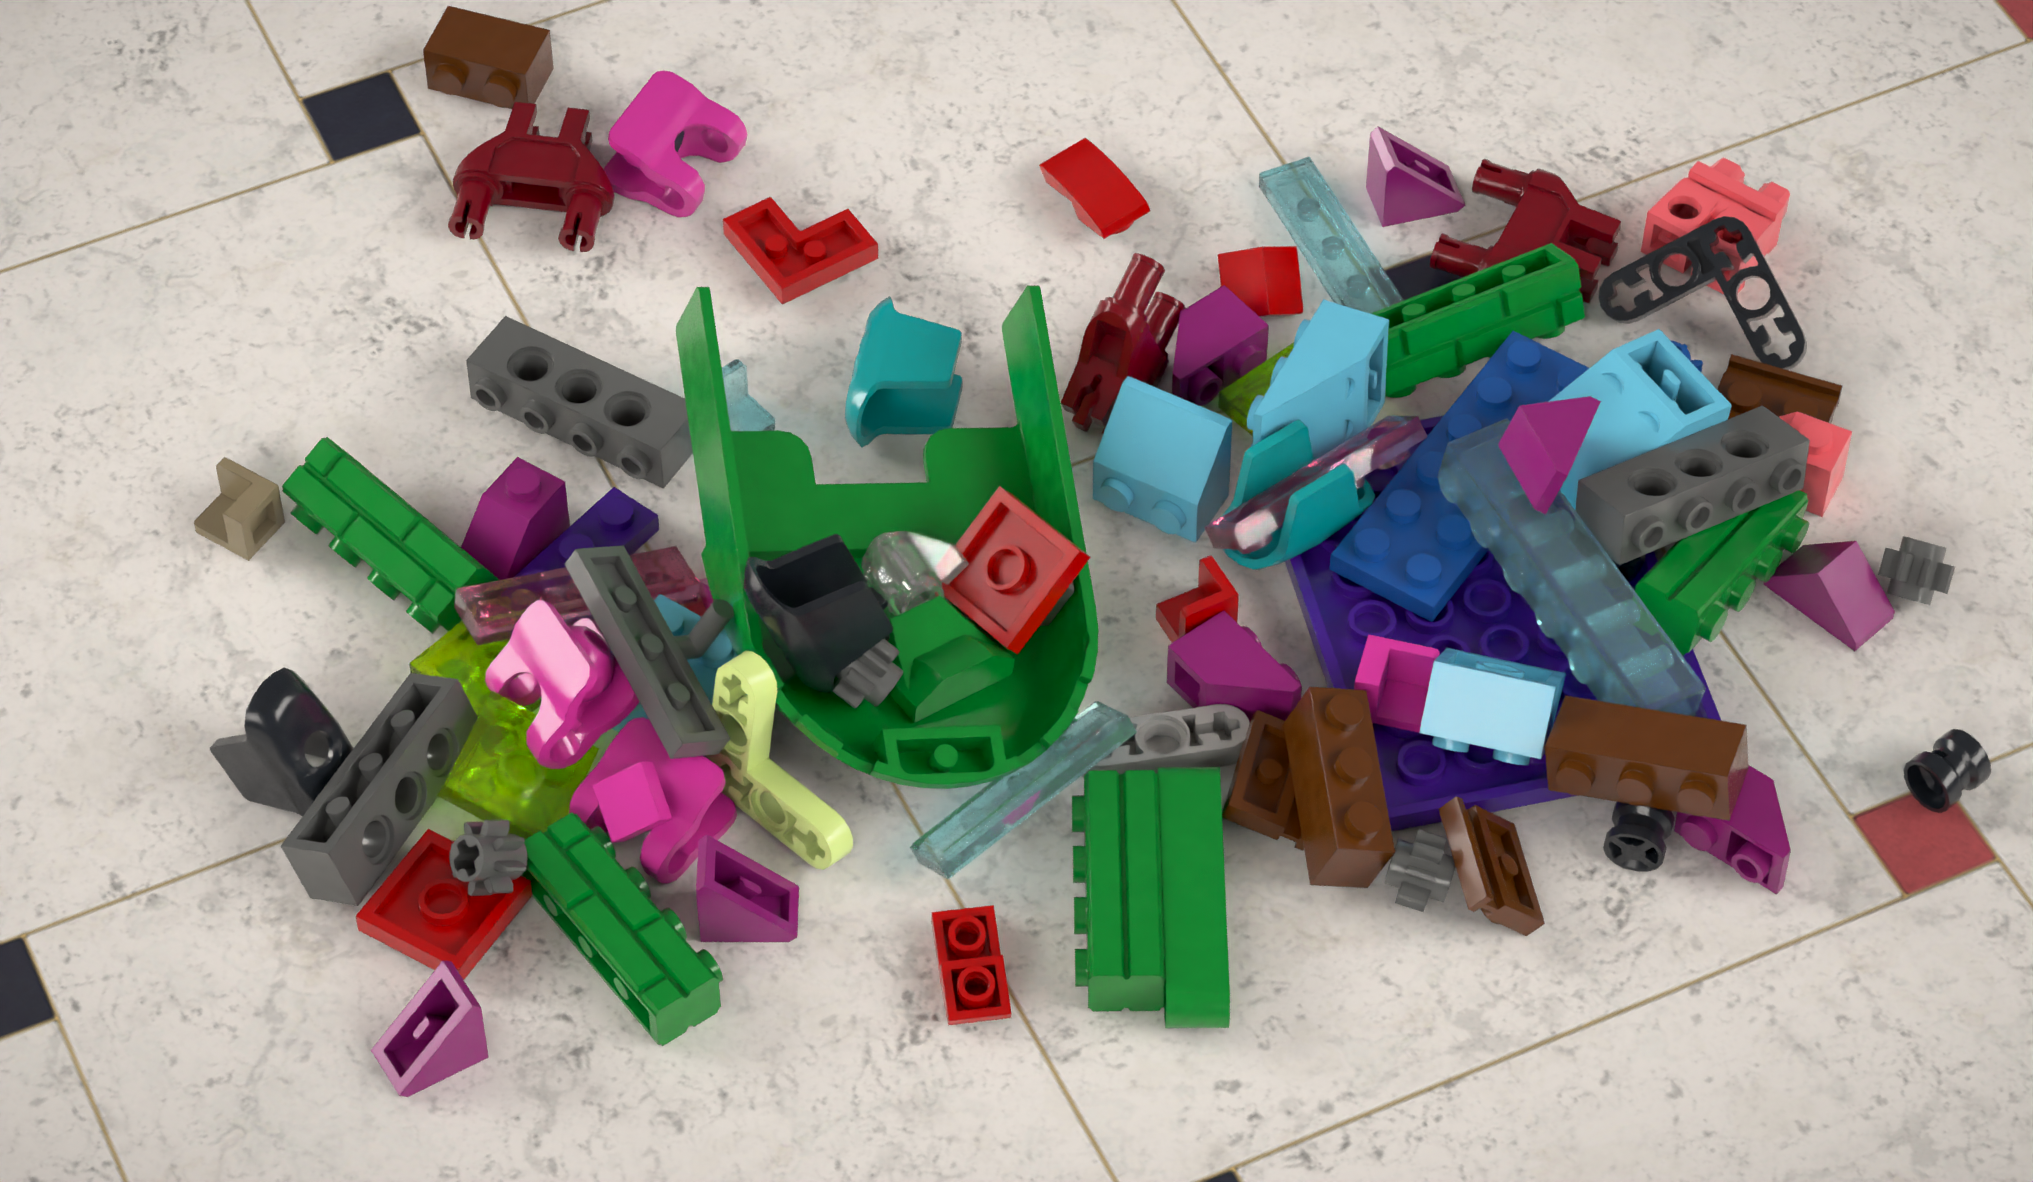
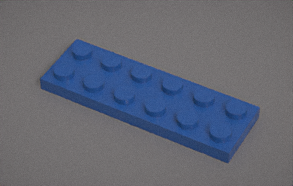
(1413, 539)

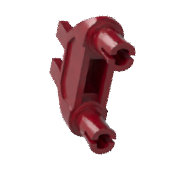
(535, 173)
(1543, 215)
(1122, 343)

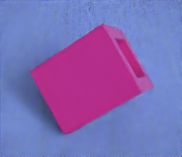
(1395, 681)

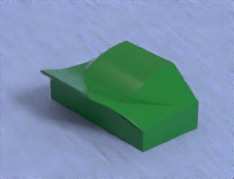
(942, 658)

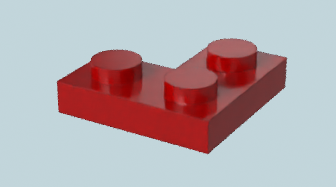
(797, 260)

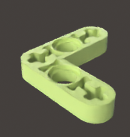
(756, 781)

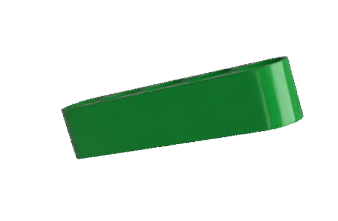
(1193, 898)

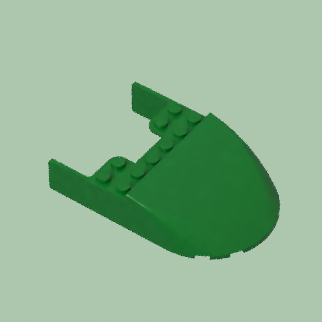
(765, 503)

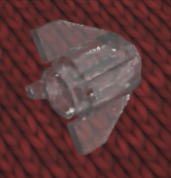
(910, 569)

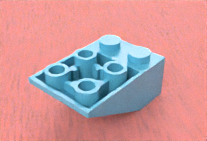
(1329, 379)
(1647, 401)

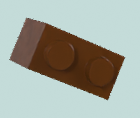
(487, 58)

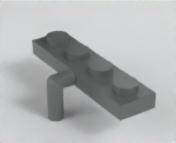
(650, 653)

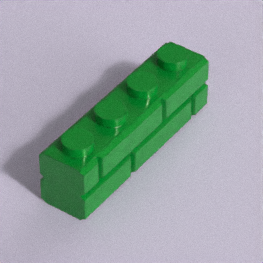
(1475, 315)
(384, 532)
(1719, 569)
(1121, 889)
(621, 930)

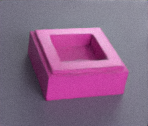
(632, 801)

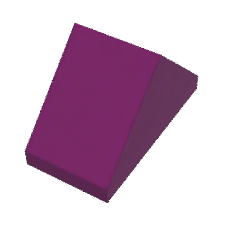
(1407, 181)
(1544, 445)
(1834, 590)
(742, 898)
(433, 1035)

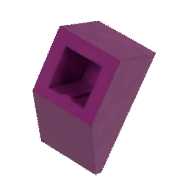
(1216, 346)
(1230, 667)
(1753, 838)

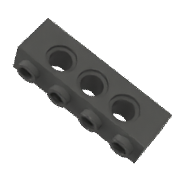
(581, 401)
(1692, 484)
(380, 790)

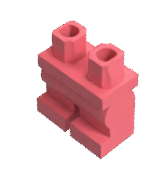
(1711, 195)

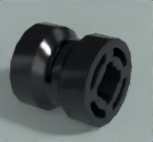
(1952, 766)

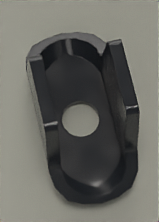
(817, 609)
(280, 728)

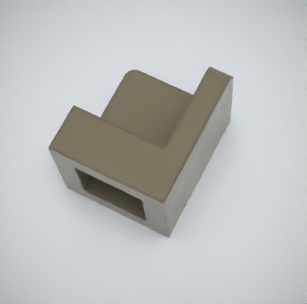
(243, 513)

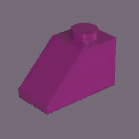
(517, 519)

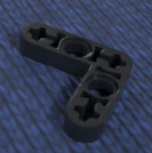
(1706, 269)

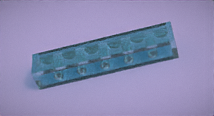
(1568, 582)

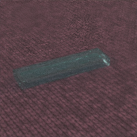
(1327, 237)
(1018, 795)

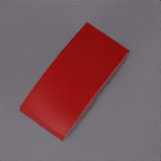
(1096, 187)
(970, 965)

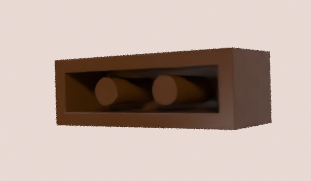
(1647, 757)
(1338, 787)

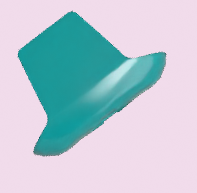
(903, 377)
(1312, 511)

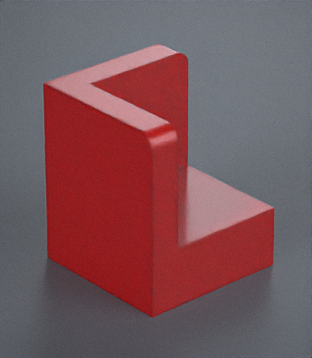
(1264, 279)
(1196, 606)

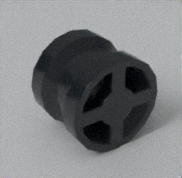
(1638, 836)

